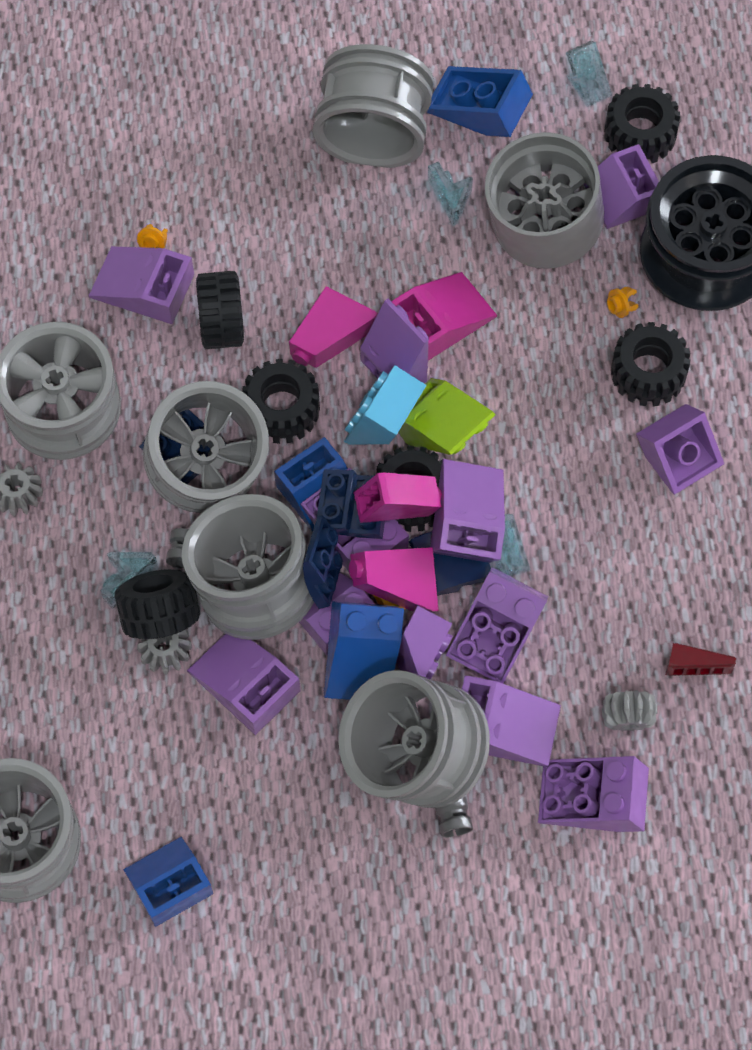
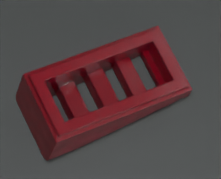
(696, 661)

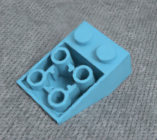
(384, 408)

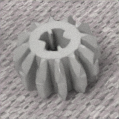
(26, 495)
(158, 657)
(629, 710)

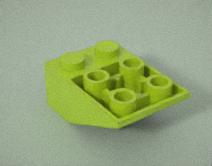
(444, 418)

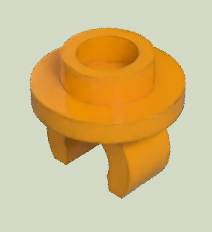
(152, 237)
(618, 301)

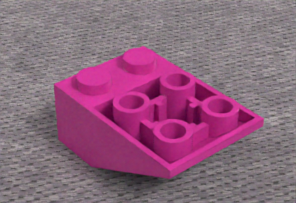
(446, 310)

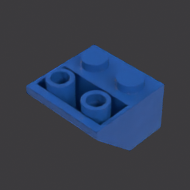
(304, 474)
(169, 881)

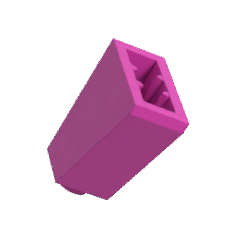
(330, 328)
(397, 497)
(397, 576)

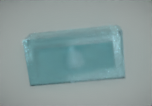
(513, 555)

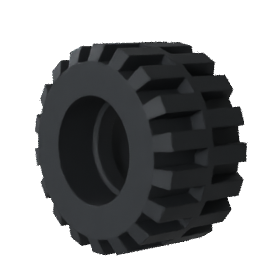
(646, 104)
(220, 310)
(290, 379)
(643, 384)
(413, 463)
(157, 604)

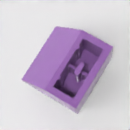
(626, 185)
(422, 642)

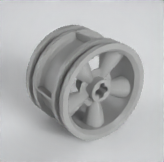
(373, 106)
(46, 357)
(220, 403)
(268, 593)
(445, 749)
(48, 866)

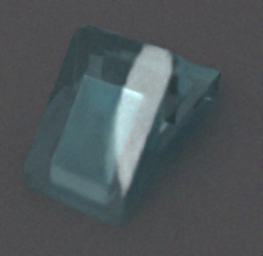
(588, 73)
(450, 195)
(128, 565)

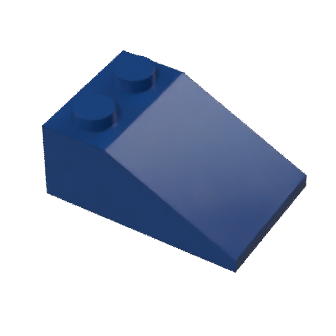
(482, 99)
(360, 645)

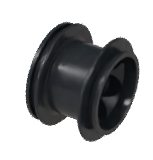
(716, 204)

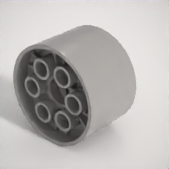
(543, 240)

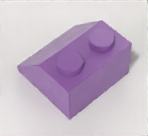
(681, 447)
(317, 620)

